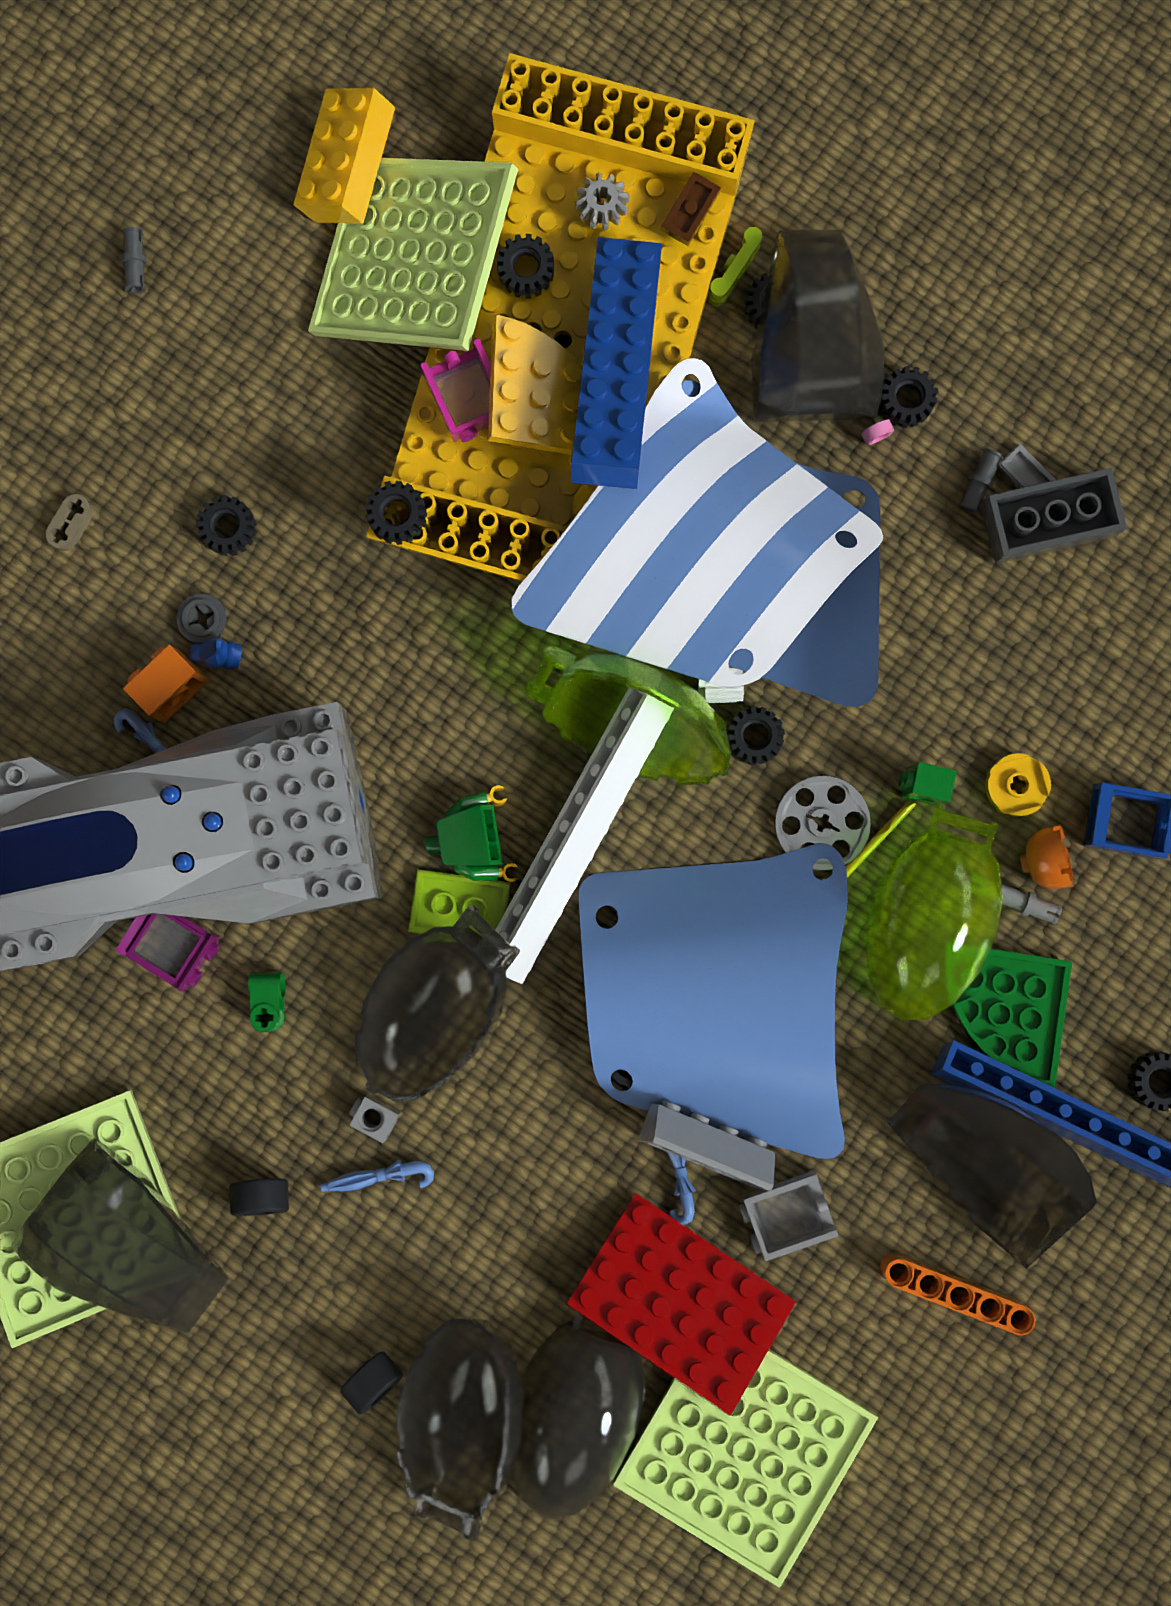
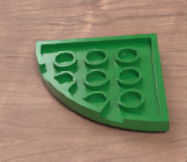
(1018, 1011)

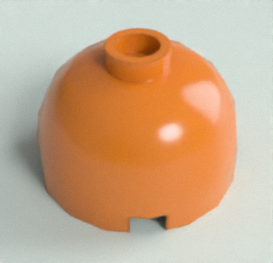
(1048, 859)

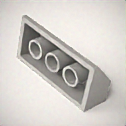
(708, 1146)

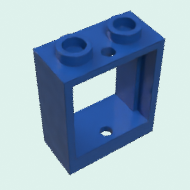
(1099, 818)

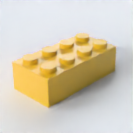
(344, 155)

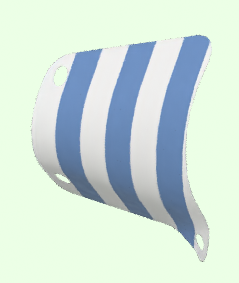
(707, 553)

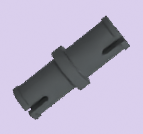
(133, 260)
(980, 481)

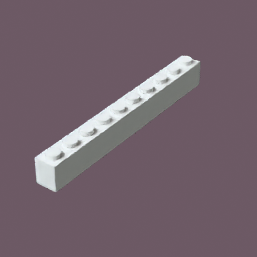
(581, 827)

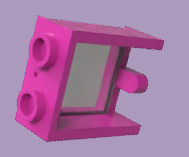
(462, 391)

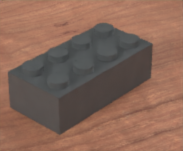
(1053, 515)

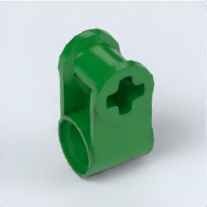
(267, 995)

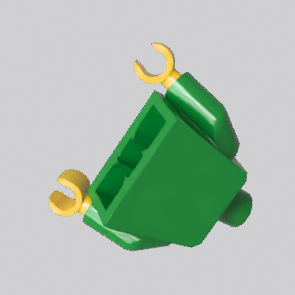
(470, 838)

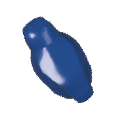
(216, 653)

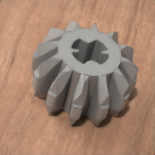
(602, 189)

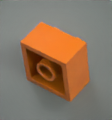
(165, 683)

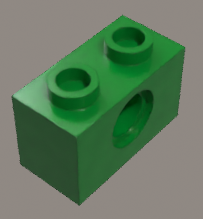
(927, 783)

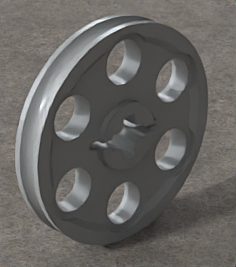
(822, 806)

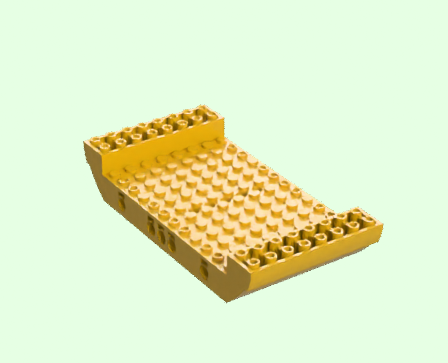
(511, 503)

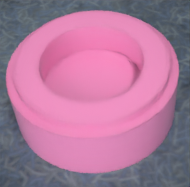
(877, 432)

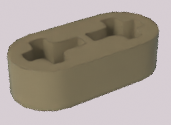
(63, 518)

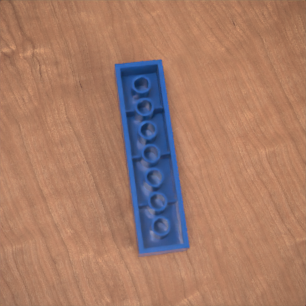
(616, 364)

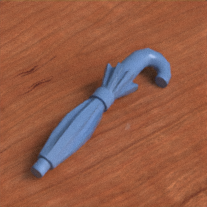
(143, 731)
(363, 1178)
(684, 1190)

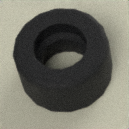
(259, 1197)
(371, 1383)

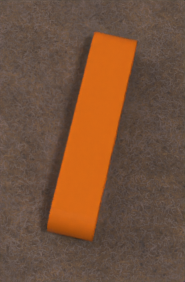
(968, 1304)

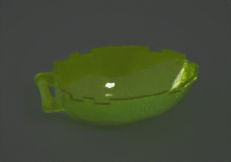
(592, 687)
(934, 918)

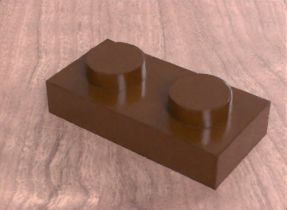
(690, 209)

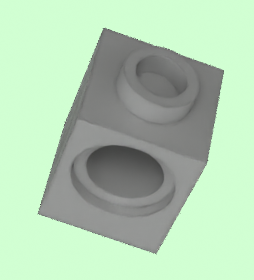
(388, 1114)

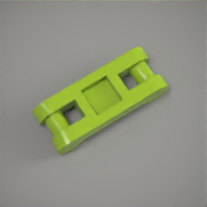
(735, 267)

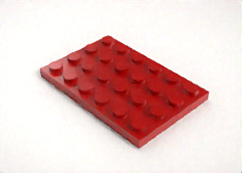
(681, 1304)

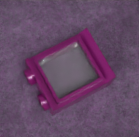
(170, 947)

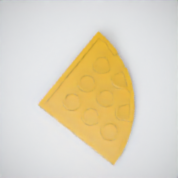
(532, 389)

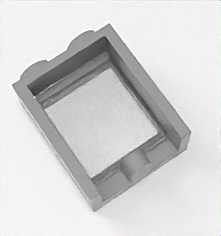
(788, 1216)

